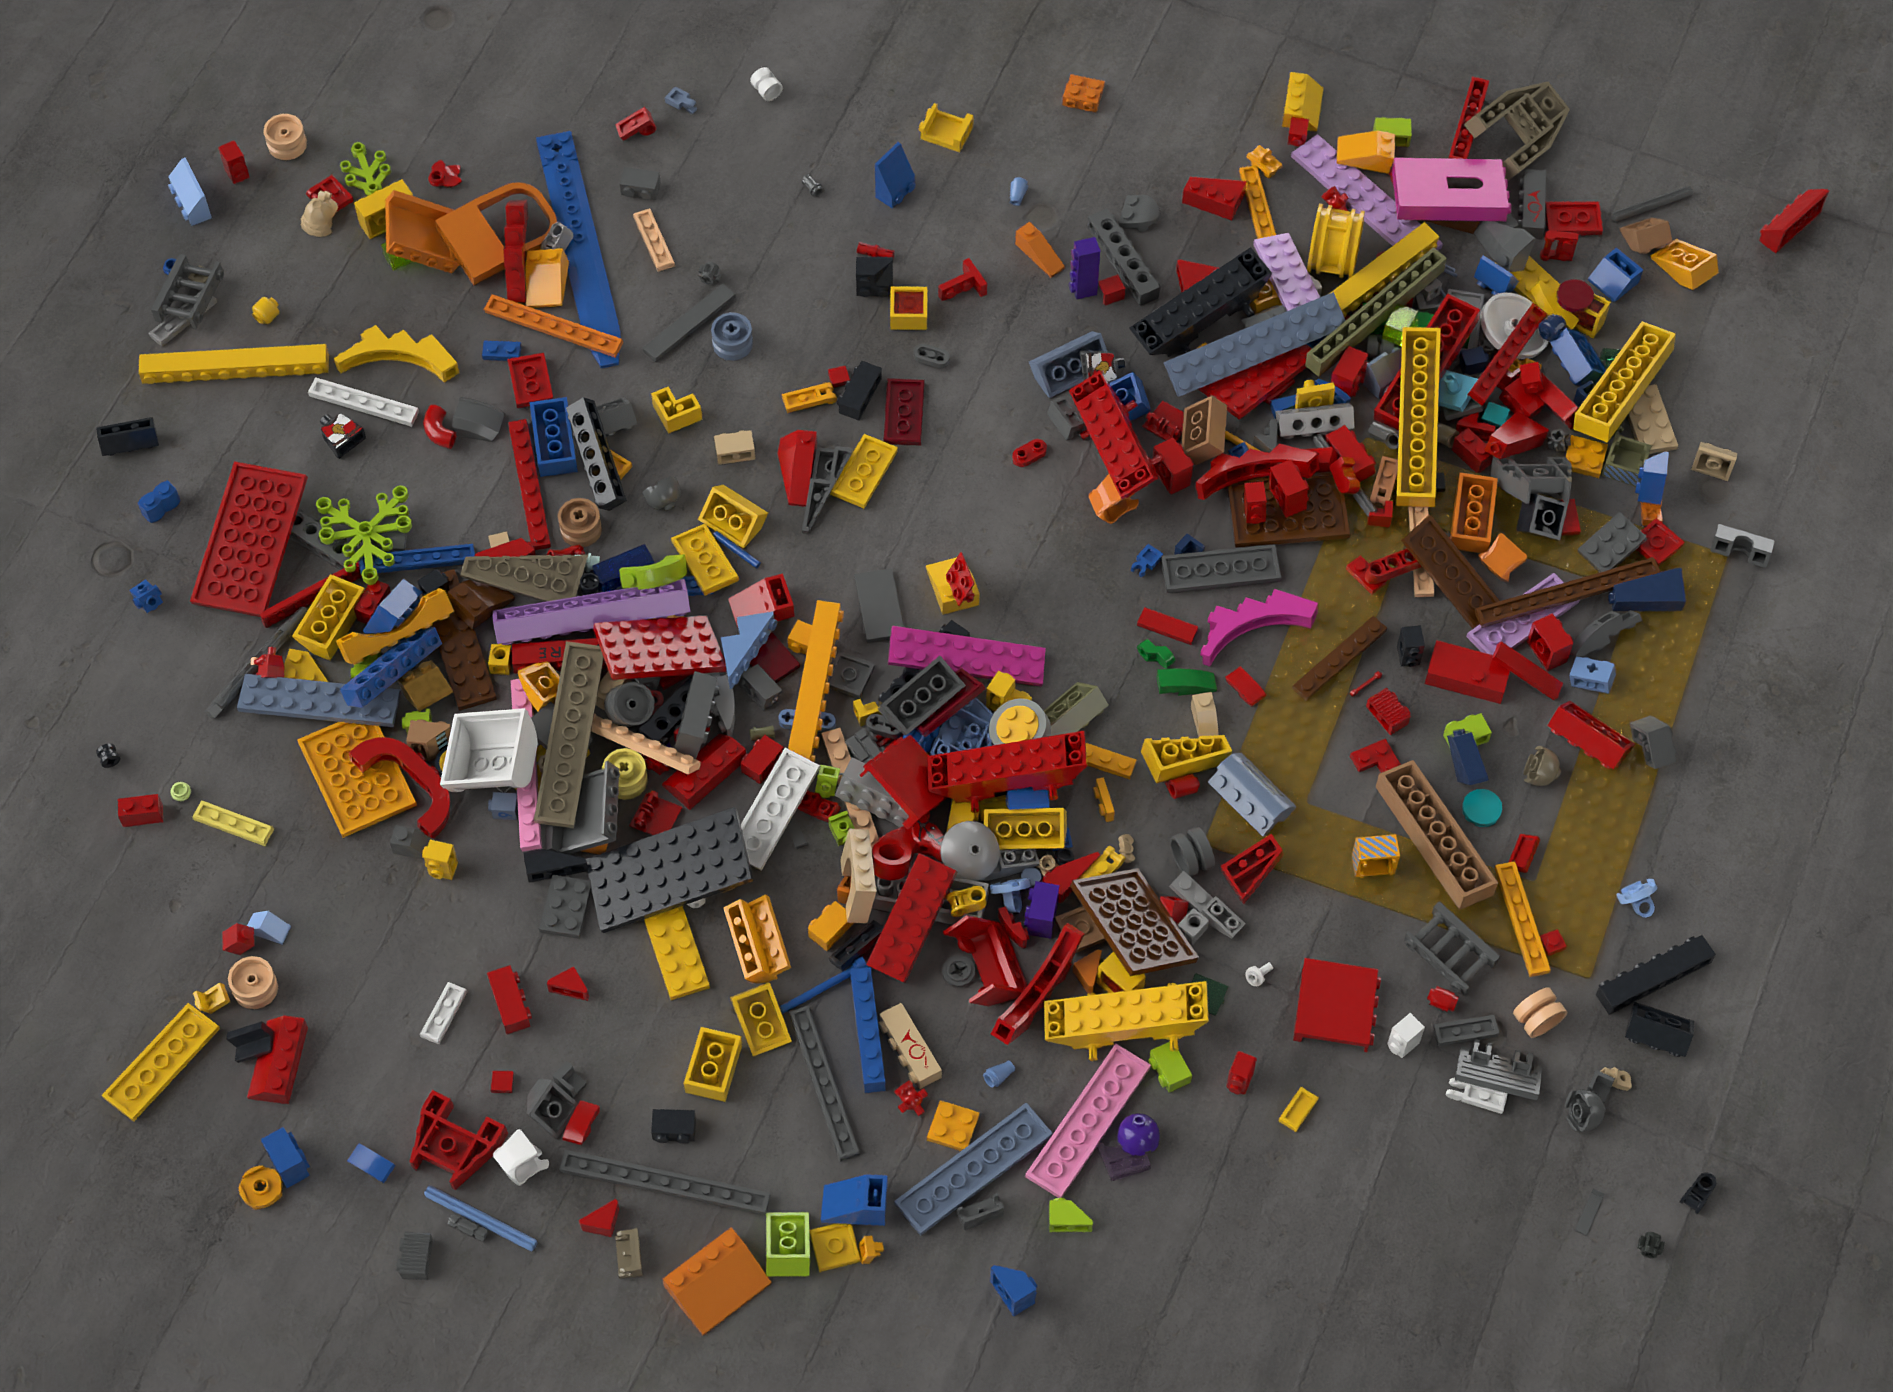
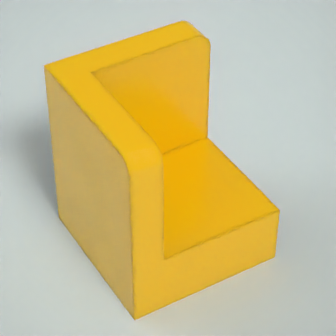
(863, 711)

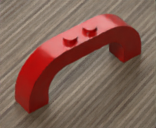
(414, 763)

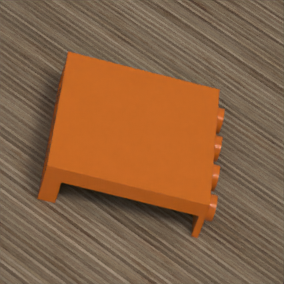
(413, 231)

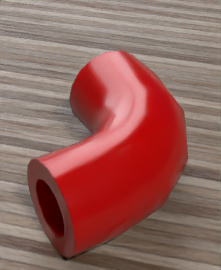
(434, 430)

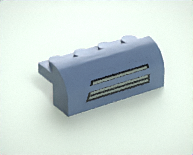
(1251, 793)

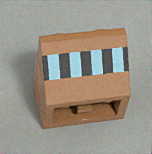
(428, 737)

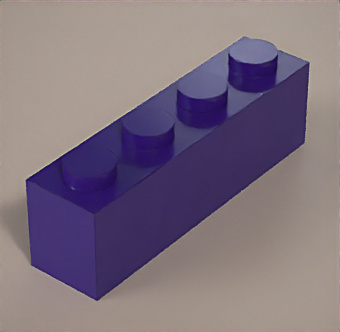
(1085, 268)

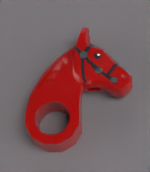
(901, 846)

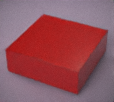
(838, 376)
(502, 1081)

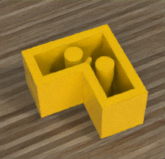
(676, 413)
(1002, 690)

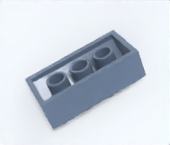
(1062, 366)

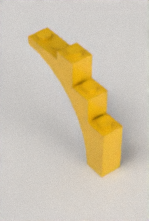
(400, 347)

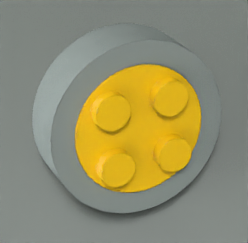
(1018, 722)

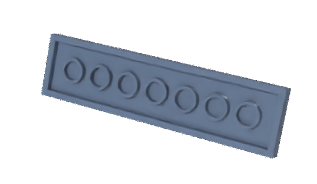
(314, 701)
(973, 1169)

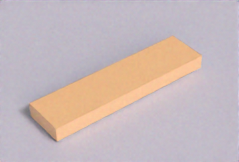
(654, 240)

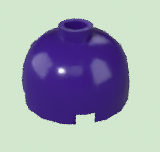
(1138, 1134)

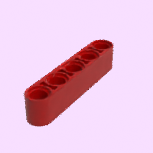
(1386, 572)

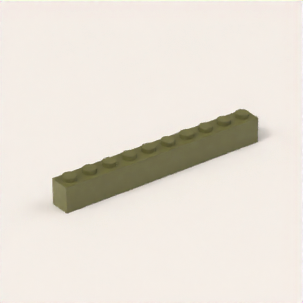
(1375, 311)

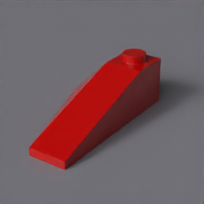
(796, 461)

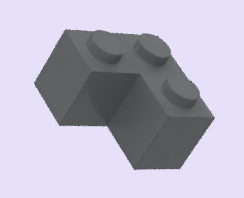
(1655, 740)

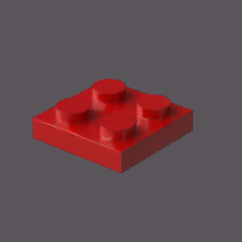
(1660, 542)

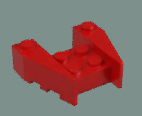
(452, 1145)

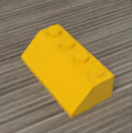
(329, 617)
(1028, 827)

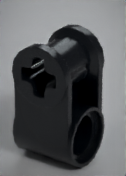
(1697, 1195)

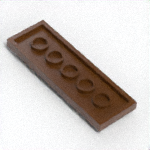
(1449, 569)

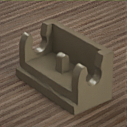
(628, 1253)

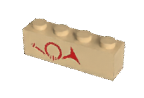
(910, 1046)

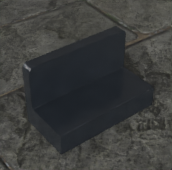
(251, 1041)

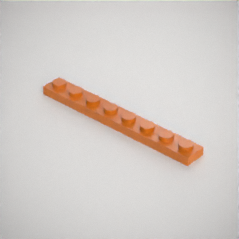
(553, 325)

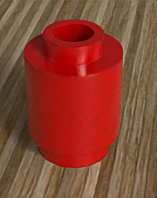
(1442, 999)

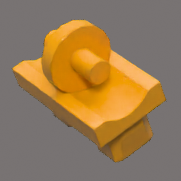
(1264, 160)

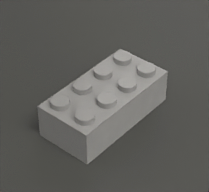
(869, 794)

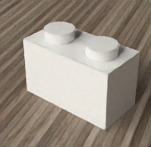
(1405, 1035)

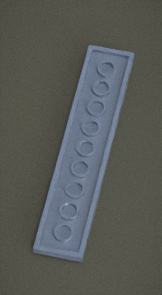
(1254, 344)

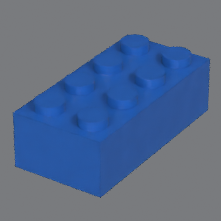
(553, 437)

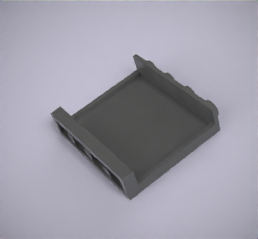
(595, 814)

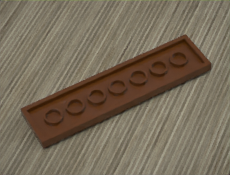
(463, 658)

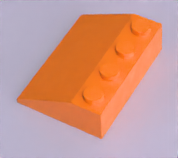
(716, 1281)

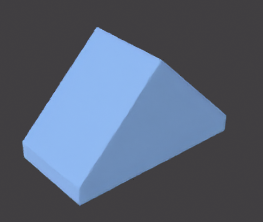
(269, 926)

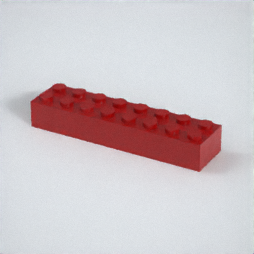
(1456, 323)

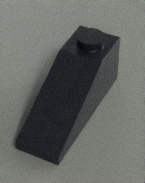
(544, 863)

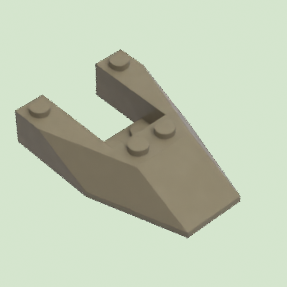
(1533, 113)

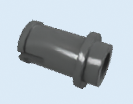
(815, 188)

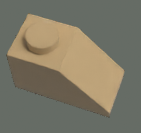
(1204, 714)

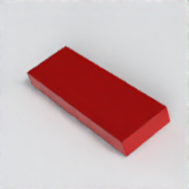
(1167, 626)

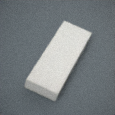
(443, 1013)

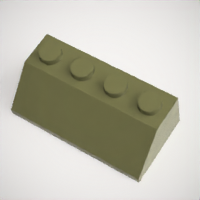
(1075, 708)

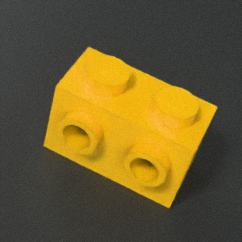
(440, 859)

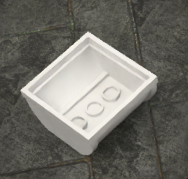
(490, 750)

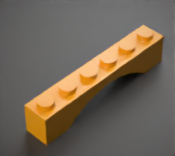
(430, 608)

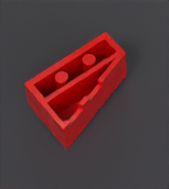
(1252, 866)

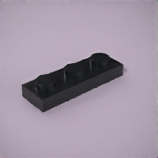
(856, 946)

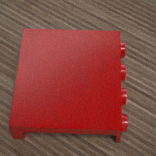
(904, 775)
(1337, 1003)

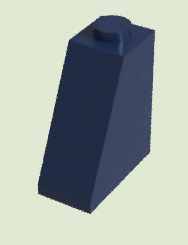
(1466, 758)

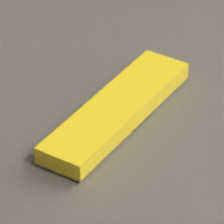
(233, 823)

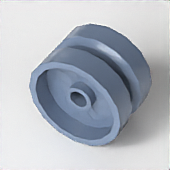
(732, 336)

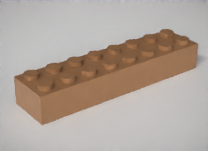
(1436, 835)

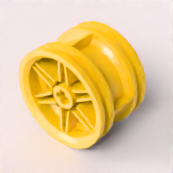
(1335, 241)

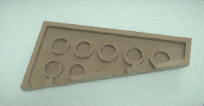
(532, 576)

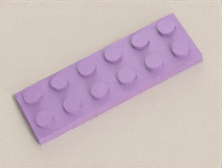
(1288, 270)
(1516, 630)

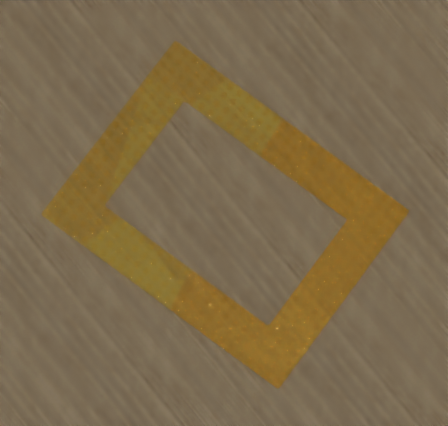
(1600, 804)

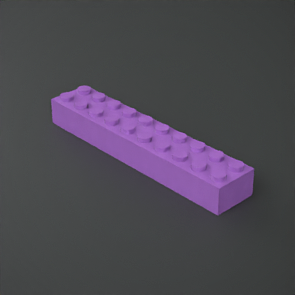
(583, 611)

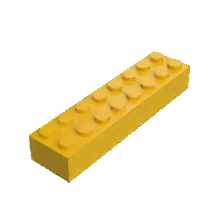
(1624, 381)

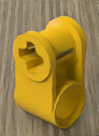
(965, 900)

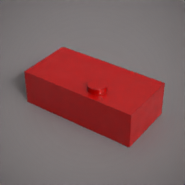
(1467, 672)

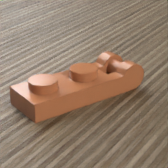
(1384, 480)

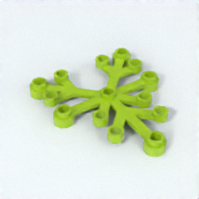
(386, 509)

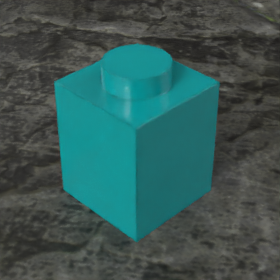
(1495, 415)

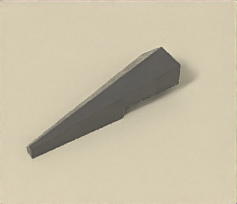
(826, 471)

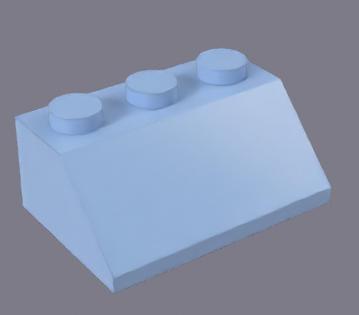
(188, 194)

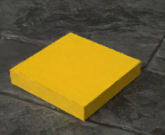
(834, 1246)

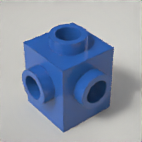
(146, 596)

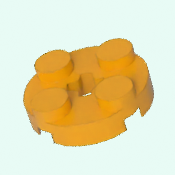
(264, 1198)

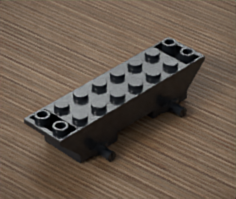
(1218, 294)

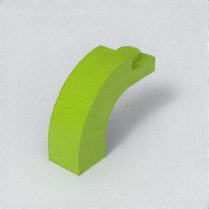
(659, 574)

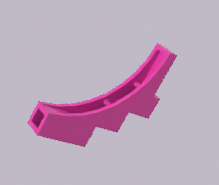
(1252, 614)

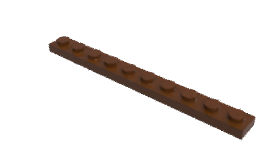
(1563, 593)

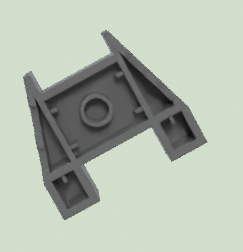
(1529, 479)

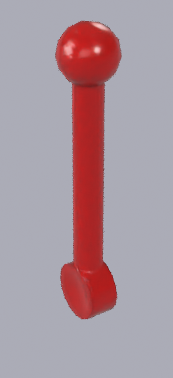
(1377, 675)

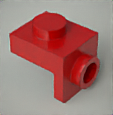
(655, 765)

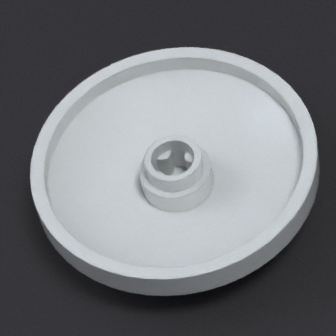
(1502, 315)

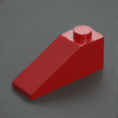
(1066, 873)

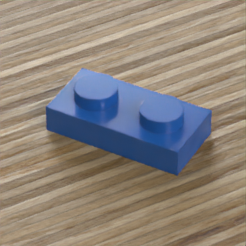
(501, 350)

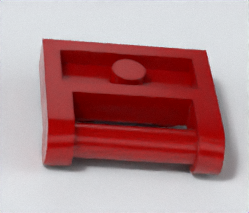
(331, 185)
(1565, 246)

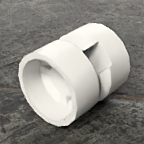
(766, 84)

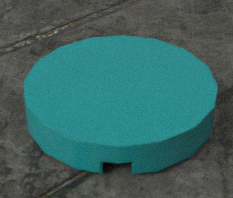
(1482, 807)

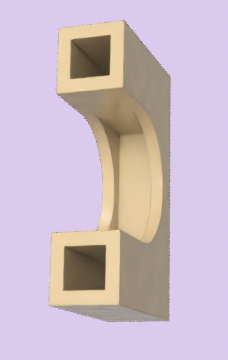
(858, 863)

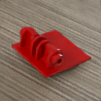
(1165, 421)
(960, 580)
(655, 814)

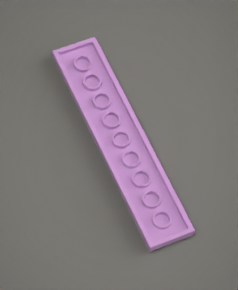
(1380, 210)

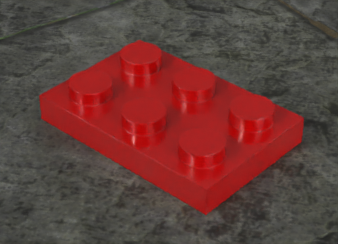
(1574, 217)
(530, 379)

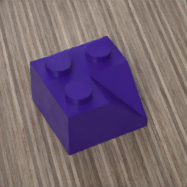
(1043, 908)

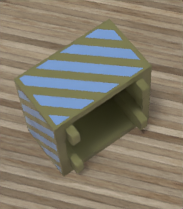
(1625, 460)

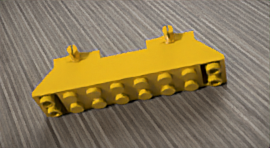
(1126, 1015)

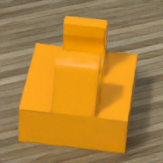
(869, 1249)

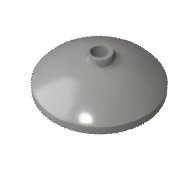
(958, 854)

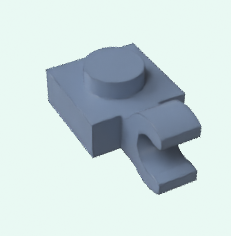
(679, 99)

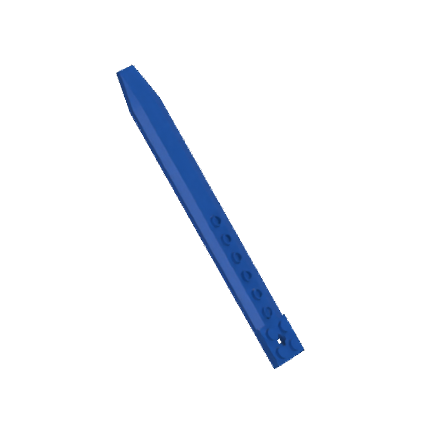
(583, 252)

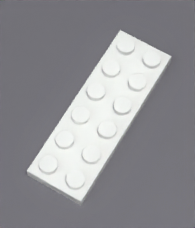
(776, 805)

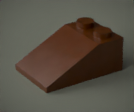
(476, 601)

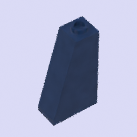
(1650, 593)

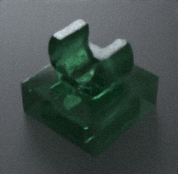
(1608, 355)

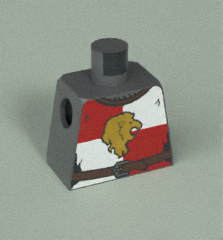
(1100, 361)

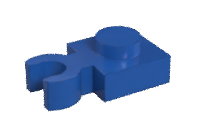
(1147, 558)

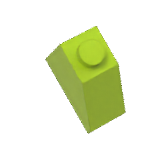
(1067, 1217)

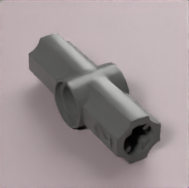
(1384, 434)

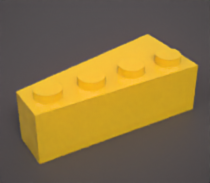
(1184, 756)

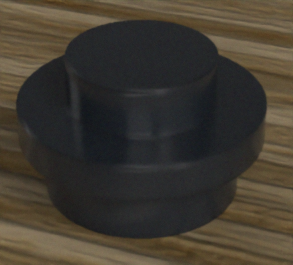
(1063, 856)

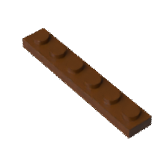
(1339, 658)

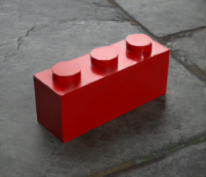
(1346, 445)
(509, 999)

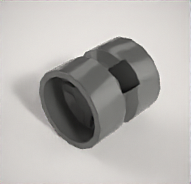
(1377, 346)

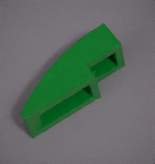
(1185, 681)

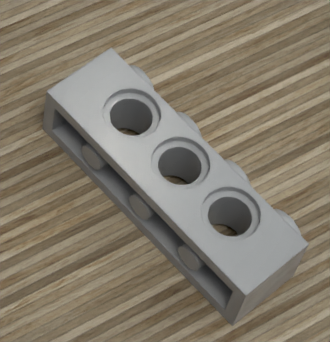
(1285, 420)

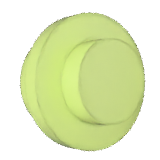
(180, 791)

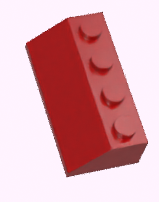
(1793, 219)
(1590, 735)
(717, 761)
(277, 1070)

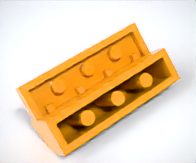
(757, 939)

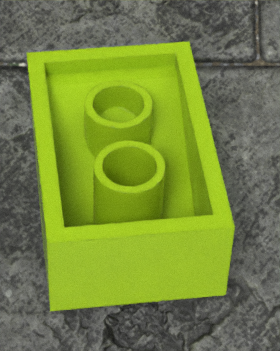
(787, 1244)

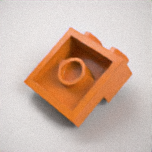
(1083, 93)

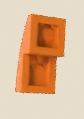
(1650, 512)

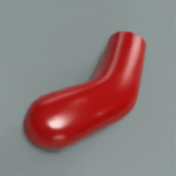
(573, 550)

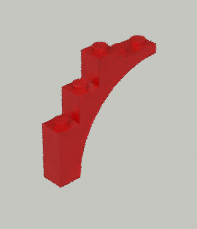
(514, 249)
(1253, 464)
(1051, 974)

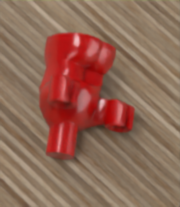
(1334, 198)
(910, 1098)

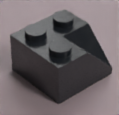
(874, 276)
(1542, 517)

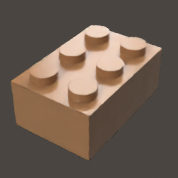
(1204, 429)

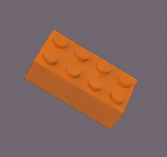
(1473, 512)

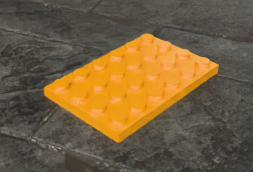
(354, 796)

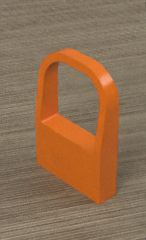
(474, 240)

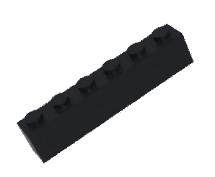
(1655, 974)

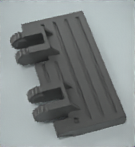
(1498, 1073)

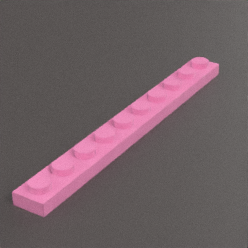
(527, 796)

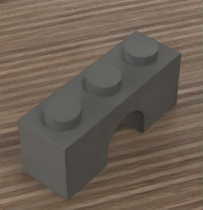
(1754, 546)

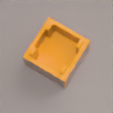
(1375, 855)

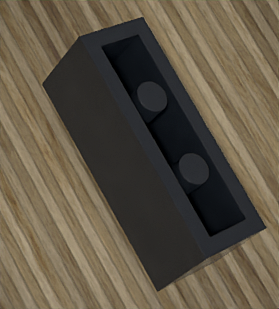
(859, 390)
(127, 436)

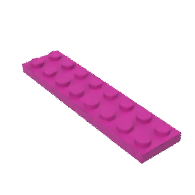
(975, 655)

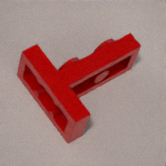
(964, 282)

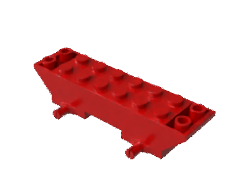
(1113, 435)
(1032, 763)

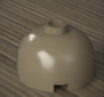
(1542, 767)

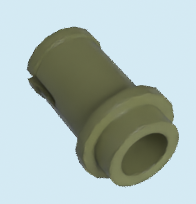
(758, 733)

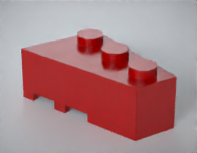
(1214, 196)

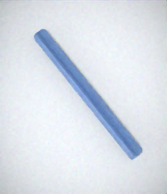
(480, 1218)

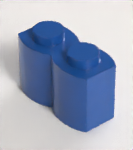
(161, 500)

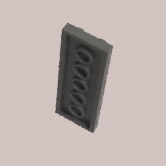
(1220, 568)

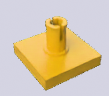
(1314, 395)

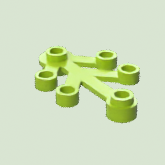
(359, 151)

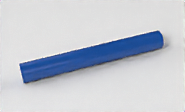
(736, 549)

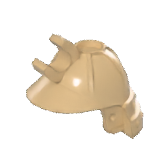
(319, 214)

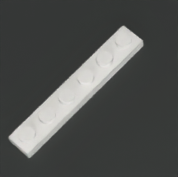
(363, 402)

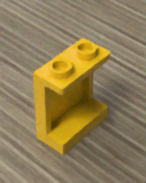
(946, 129)

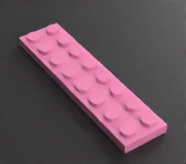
(1087, 1121)

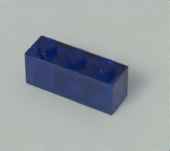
(609, 569)

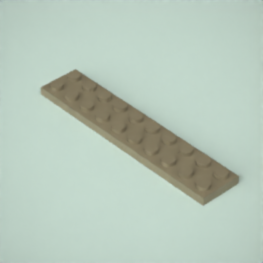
(569, 735)

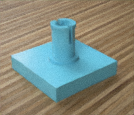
(1454, 390)

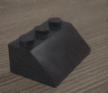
(1660, 1030)

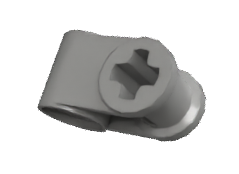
(557, 237)

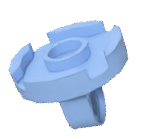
(1011, 893)
(1637, 894)

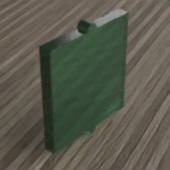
(1215, 991)

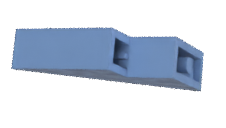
(741, 648)

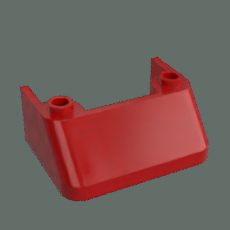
(993, 957)

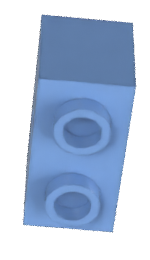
(1592, 674)

